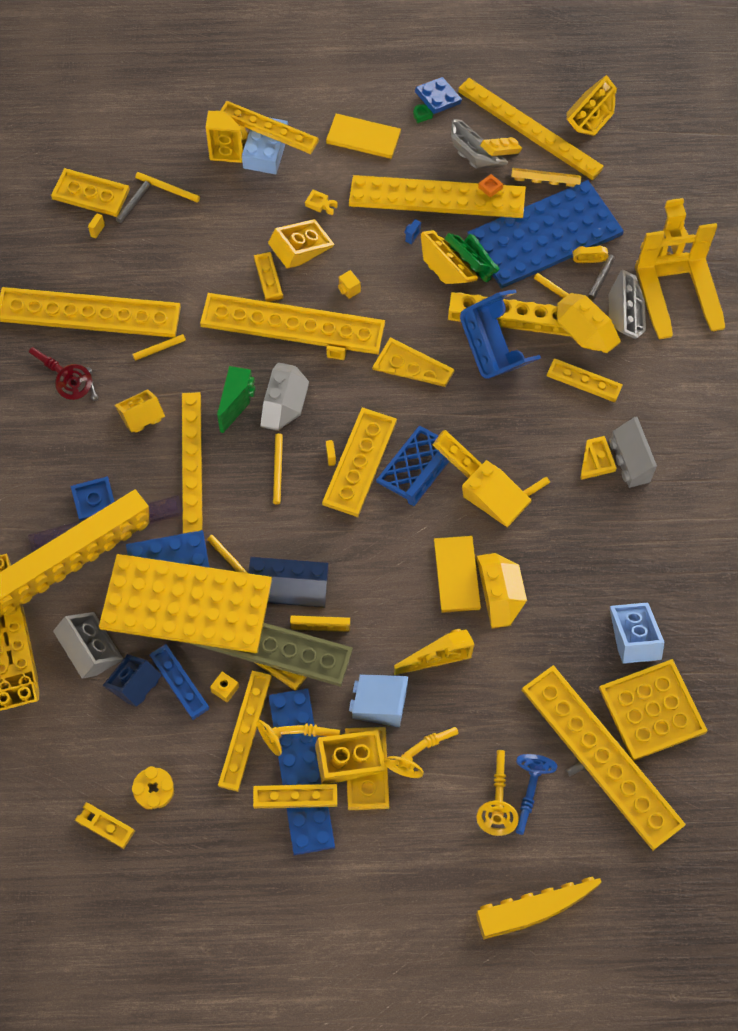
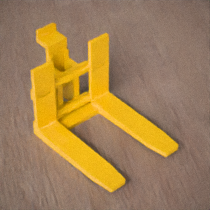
(657, 262)

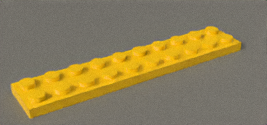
(435, 196)
(89, 312)
(292, 323)
(603, 758)

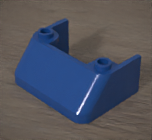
(487, 338)

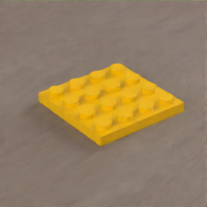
(652, 709)

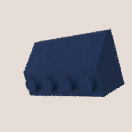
(293, 580)

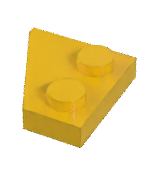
(597, 458)

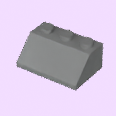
(633, 453)
(87, 644)

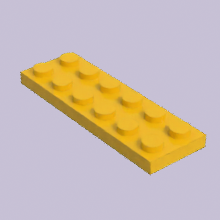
(359, 462)

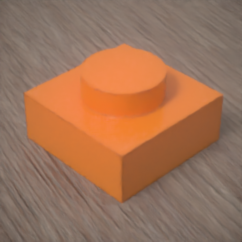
(490, 185)

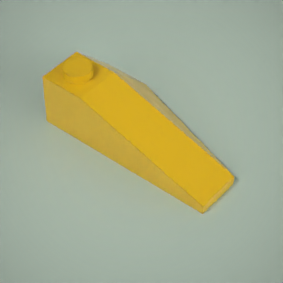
(447, 649)

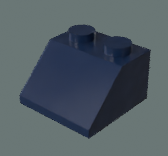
(132, 680)

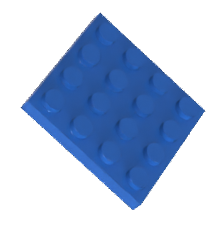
(181, 548)

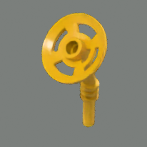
(272, 735)
(405, 763)
(498, 810)

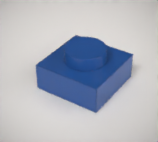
(412, 231)

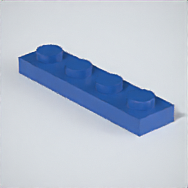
(179, 682)

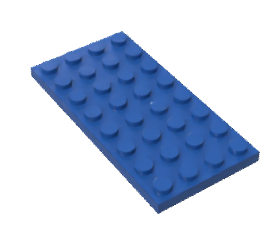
(547, 233)

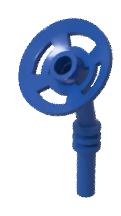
(535, 770)

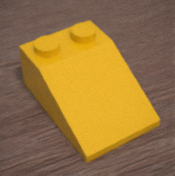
(299, 242)
(495, 493)
(349, 756)

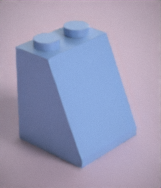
(379, 699)

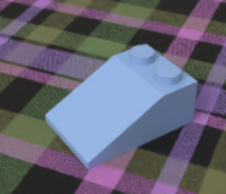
(636, 633)

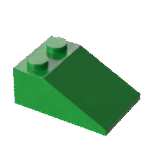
(236, 396)

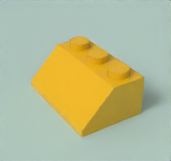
(223, 137)

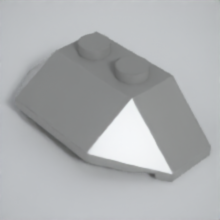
(468, 146)
(627, 305)
(283, 397)

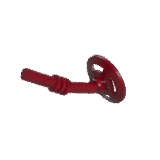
(67, 373)

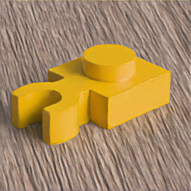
(319, 201)

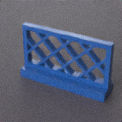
(427, 476)

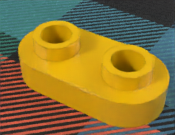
(590, 254)

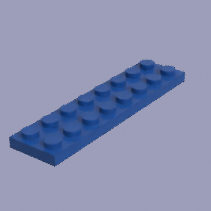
(299, 766)

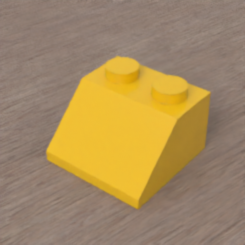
(140, 411)

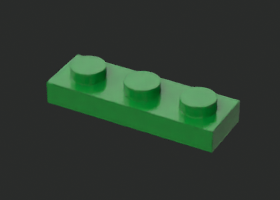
(467, 253)

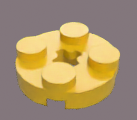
(154, 799)

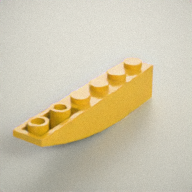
(531, 909)

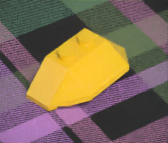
(593, 107)
(444, 260)
(587, 323)
(501, 588)

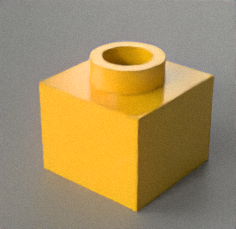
(349, 284)
(227, 692)

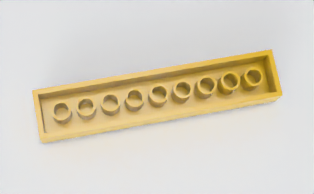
(72, 550)

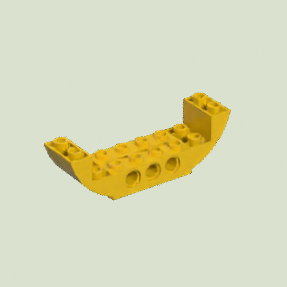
(17, 662)

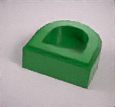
(422, 113)

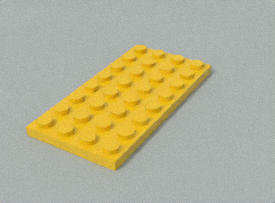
(186, 603)

